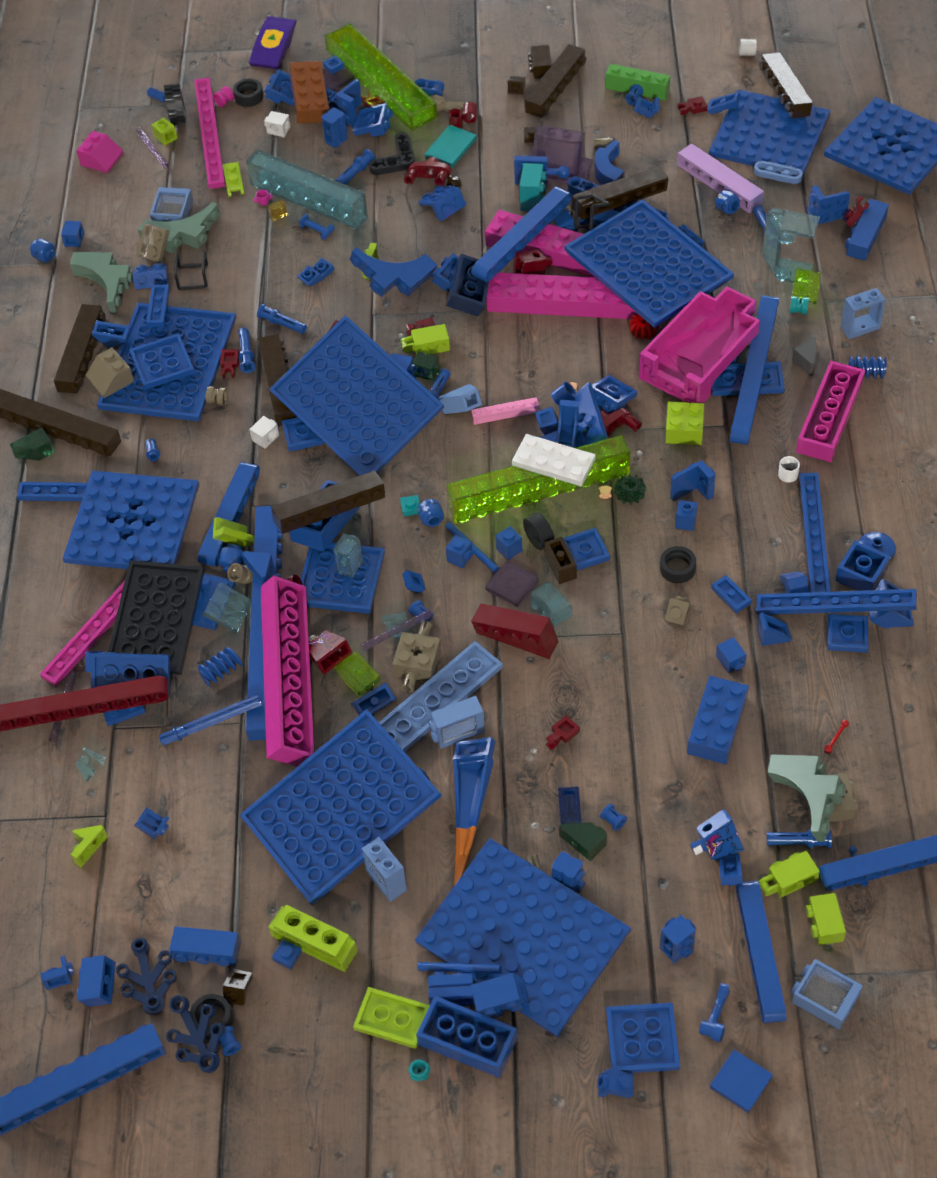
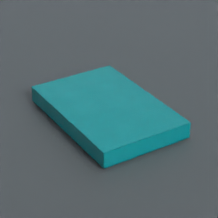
(451, 145)

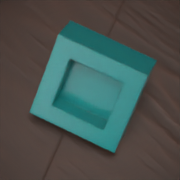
(410, 505)

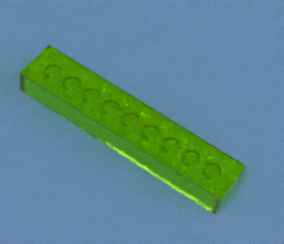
(381, 76)
(518, 486)

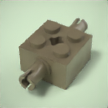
(416, 657)

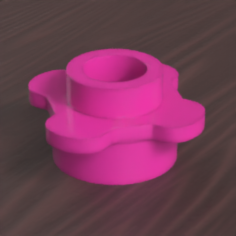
(262, 197)

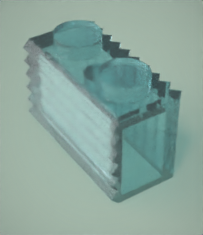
(348, 555)
(551, 603)

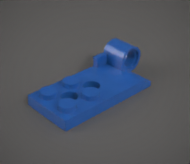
(587, 409)
(111, 667)

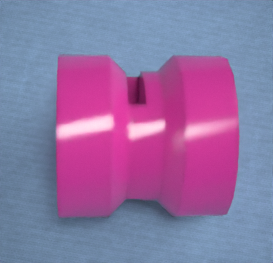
(224, 96)

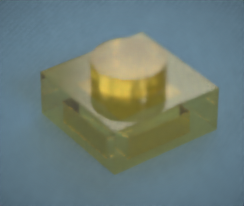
(277, 210)

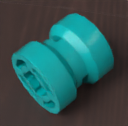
(799, 305)

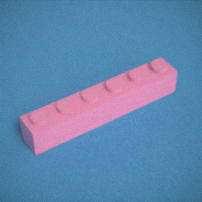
(505, 410)

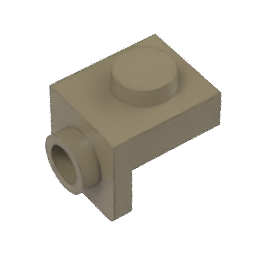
(677, 610)

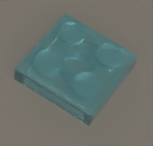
(227, 607)

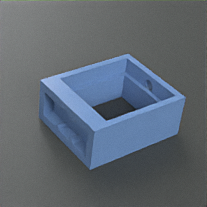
(853, 326)

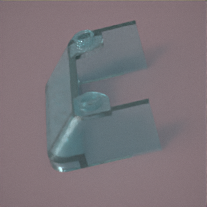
(783, 227)

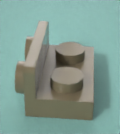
(153, 242)

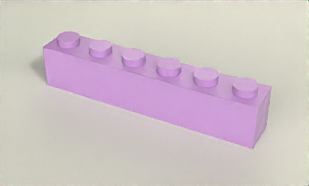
(719, 176)

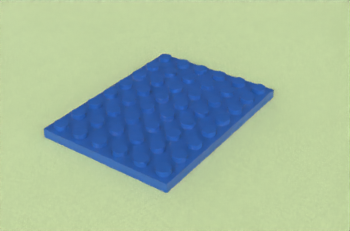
(648, 262)
(203, 336)
(356, 398)
(339, 803)
(531, 927)

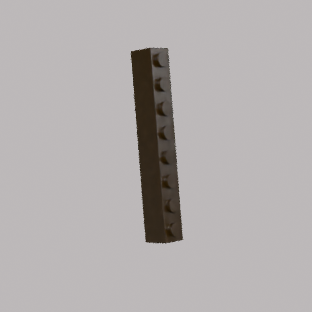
(59, 423)

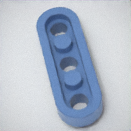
(778, 172)

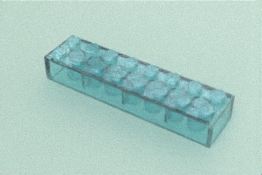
(307, 189)

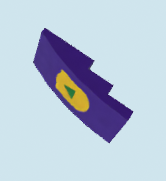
(272, 42)

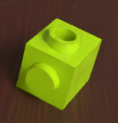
(164, 131)

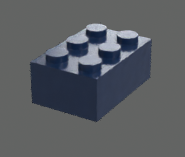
(467, 291)

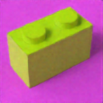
(826, 919)

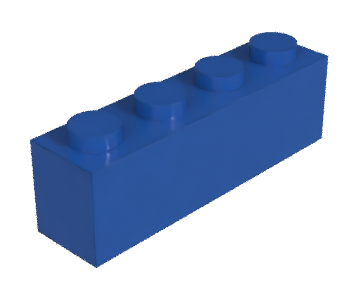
(866, 230)

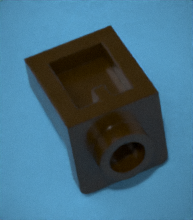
(516, 85)
(529, 133)
(236, 986)

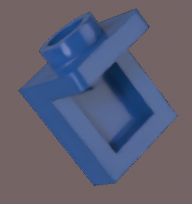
(646, 107)
(152, 823)
(615, 1083)

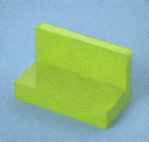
(231, 533)

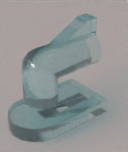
(391, 619)
(86, 771)

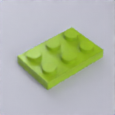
(390, 1017)

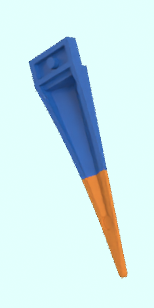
(471, 775)

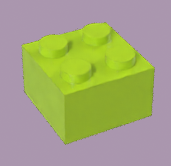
(684, 423)

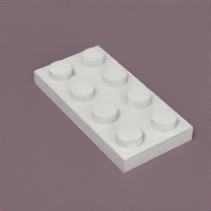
(553, 460)

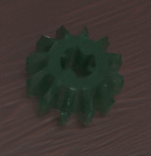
(630, 489)

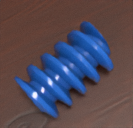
(871, 367)
(218, 665)

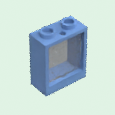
(171, 204)
(457, 722)
(384, 869)
(823, 993)

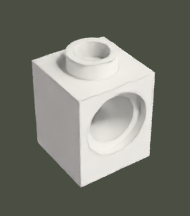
(277, 124)
(264, 432)

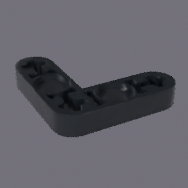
(399, 160)

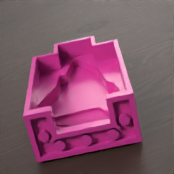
(699, 344)

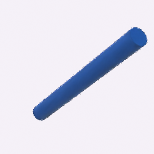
(476, 551)
(454, 967)

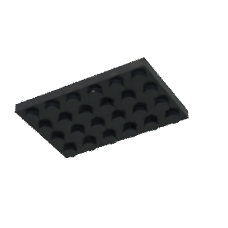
(157, 611)

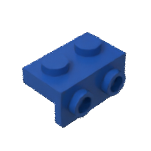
(145, 276)

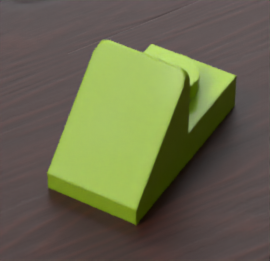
(90, 840)

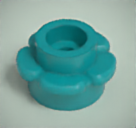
(415, 1066)

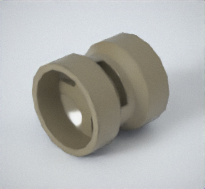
(216, 395)
(239, 573)

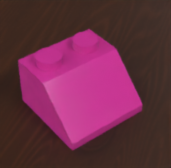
(99, 152)

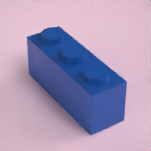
(205, 946)

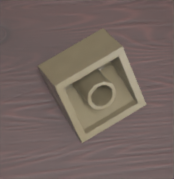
(109, 373)

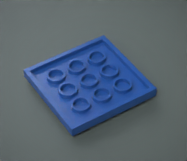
(337, 591)

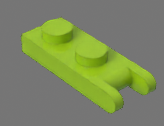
(233, 178)

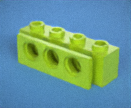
(314, 937)

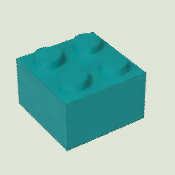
(532, 186)

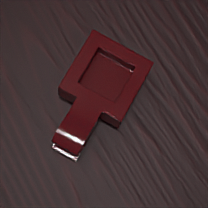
(854, 213)
(419, 324)
(563, 730)

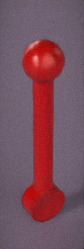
(828, 748)

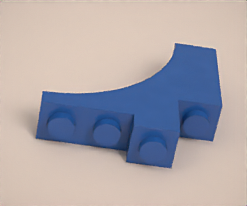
(386, 275)

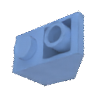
(460, 400)

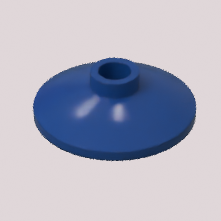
(885, 543)

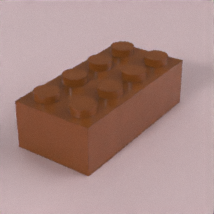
(308, 91)

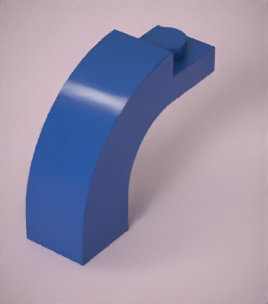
(604, 170)

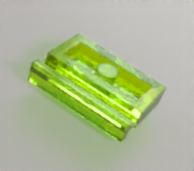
(806, 284)
(357, 673)

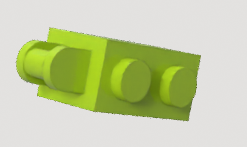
(427, 340)
(790, 875)

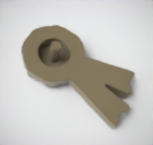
(445, 105)

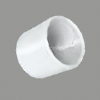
(747, 47)
(787, 475)

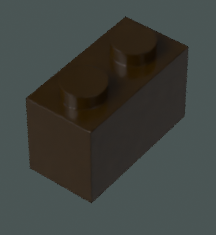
(540, 60)
(560, 560)

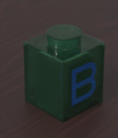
(426, 366)

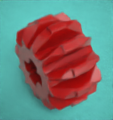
(641, 328)

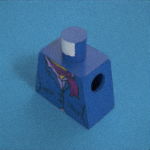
(717, 837)

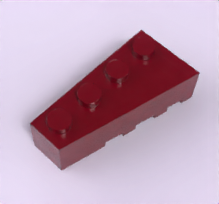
(516, 628)

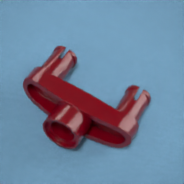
(428, 169)
(617, 418)

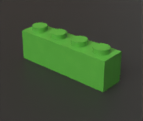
(622, 78)

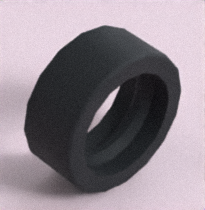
(246, 85)
(537, 530)
(678, 552)
(212, 999)

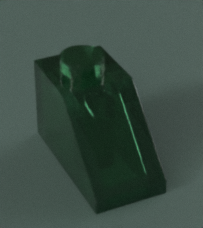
(33, 446)
(584, 838)

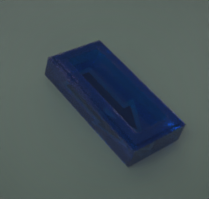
(569, 805)

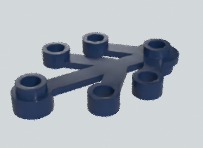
(148, 978)
(197, 1035)

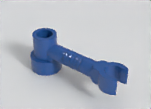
(712, 1028)

